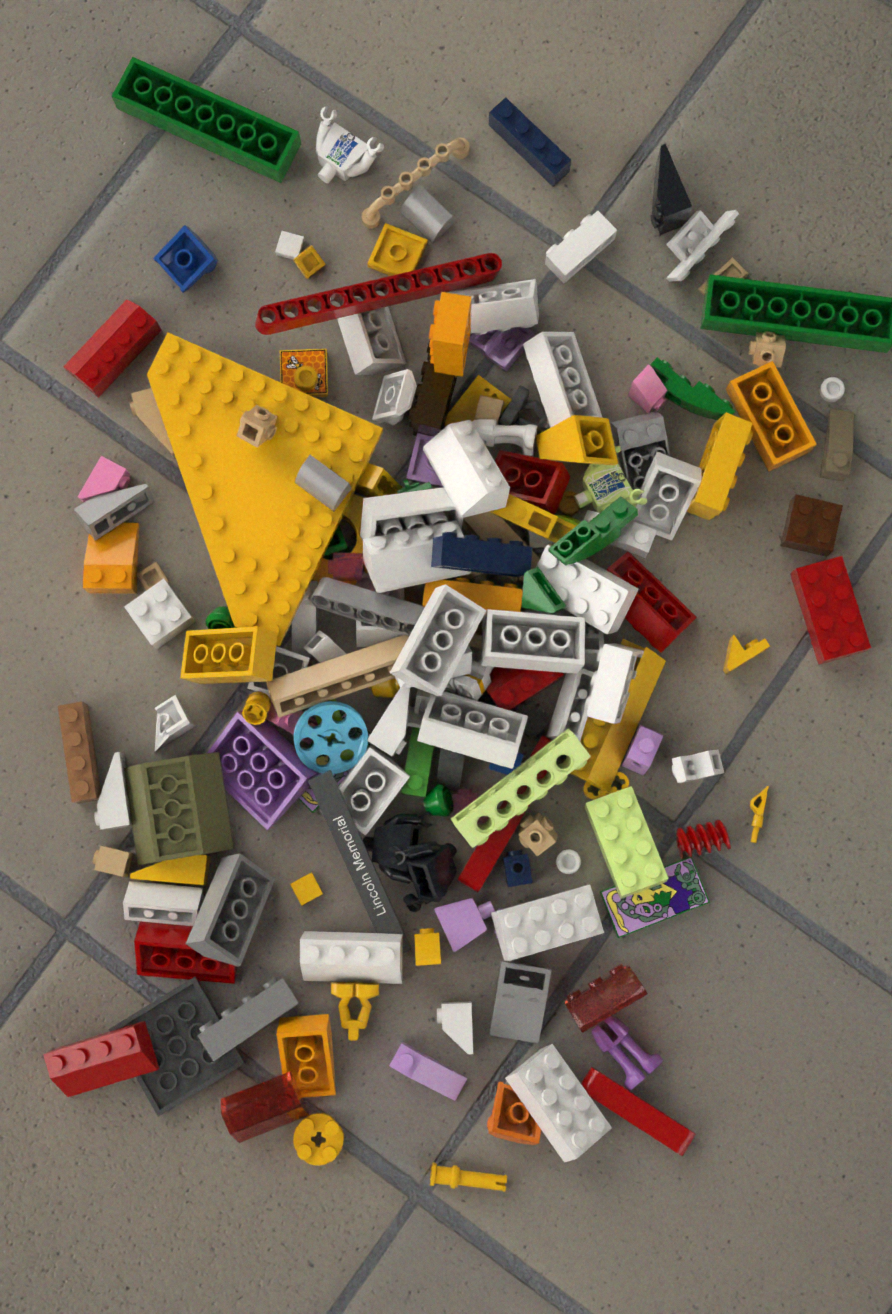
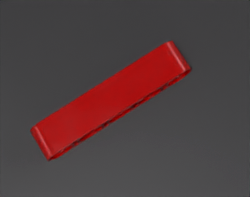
(637, 1111)

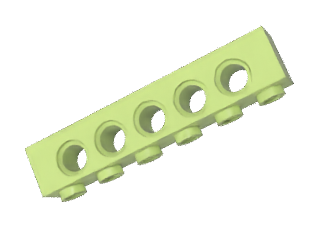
(507, 788)

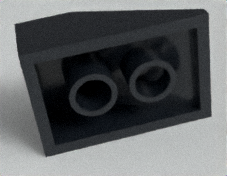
(670, 201)

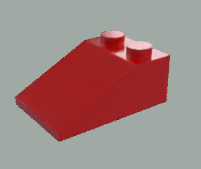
(534, 479)

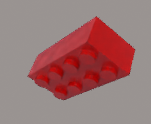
(830, 610)

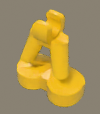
(363, 992)

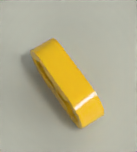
(601, 793)

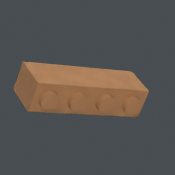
(79, 752)

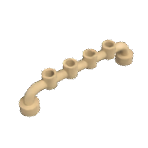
(458, 147)

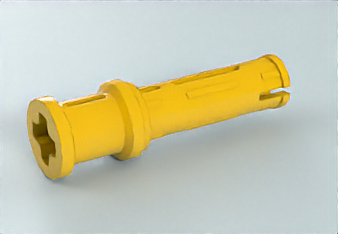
(454, 1176)

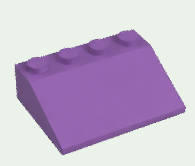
(261, 769)

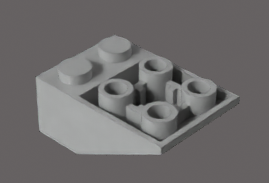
(639, 441)
(520, 1001)

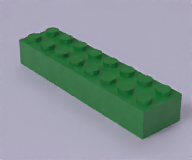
(206, 119)
(798, 313)

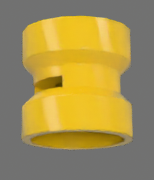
(256, 708)

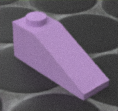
(427, 1071)

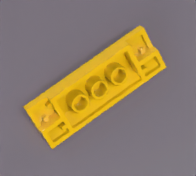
(610, 741)

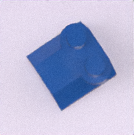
(186, 258)

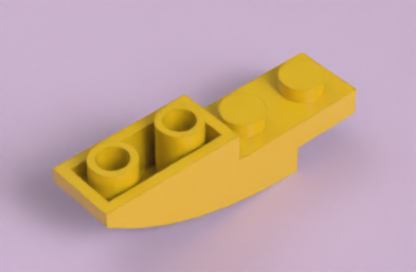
(534, 519)

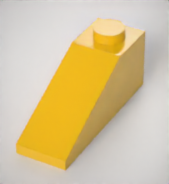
(180, 870)

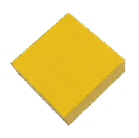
(309, 261)
(306, 888)

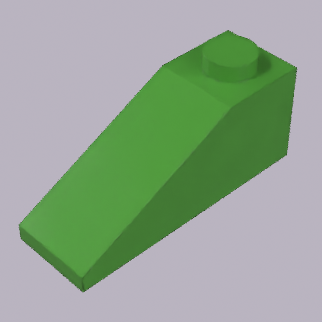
(417, 766)

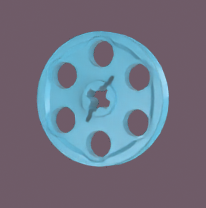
(325, 728)

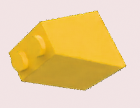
(579, 440)

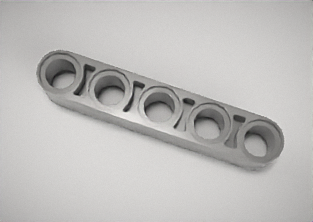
(366, 605)

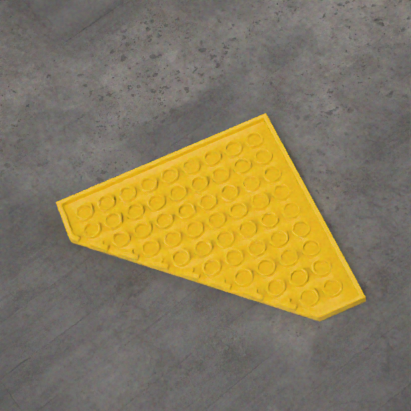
(252, 515)

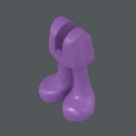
(647, 1061)

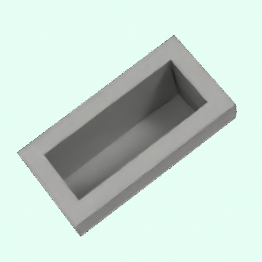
(427, 214)
(322, 483)

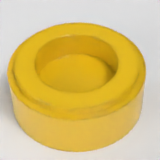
(305, 378)

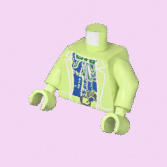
(606, 484)

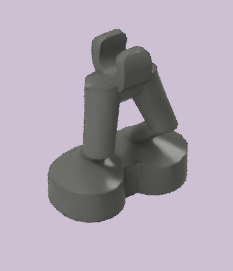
(519, 403)

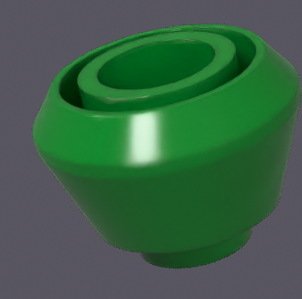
(219, 619)
(439, 801)

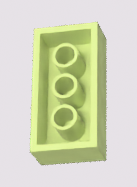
(626, 842)

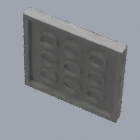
(181, 1058)

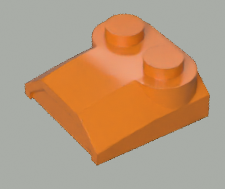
(511, 1118)

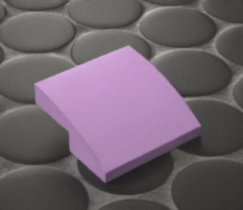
(502, 347)

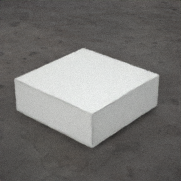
(289, 245)

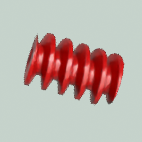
(702, 838)

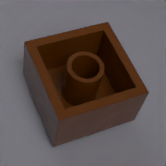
(811, 525)

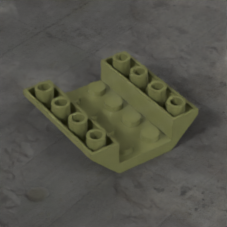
(178, 808)

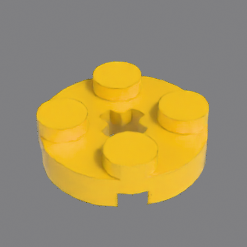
(328, 1150)

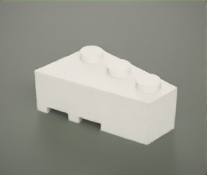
(612, 682)

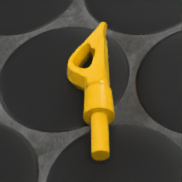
(757, 821)

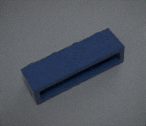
(529, 142)
(481, 556)

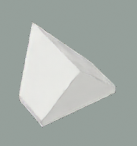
(171, 722)

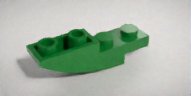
(697, 399)
(595, 535)

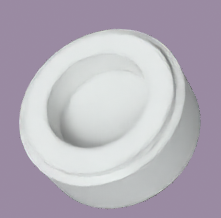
(832, 389)
(568, 861)

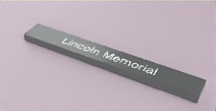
(356, 856)

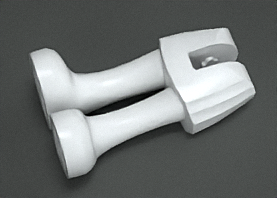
(514, 434)

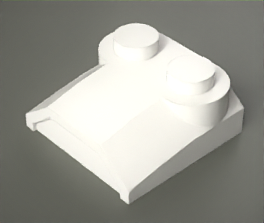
(395, 397)

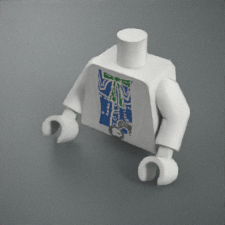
(341, 151)

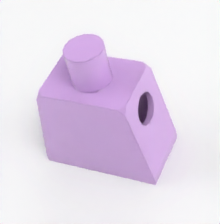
(642, 750)
(463, 921)

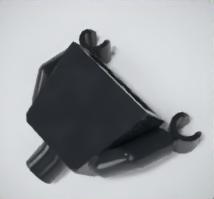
(397, 831)
(430, 869)

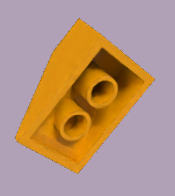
(112, 561)
(308, 1053)

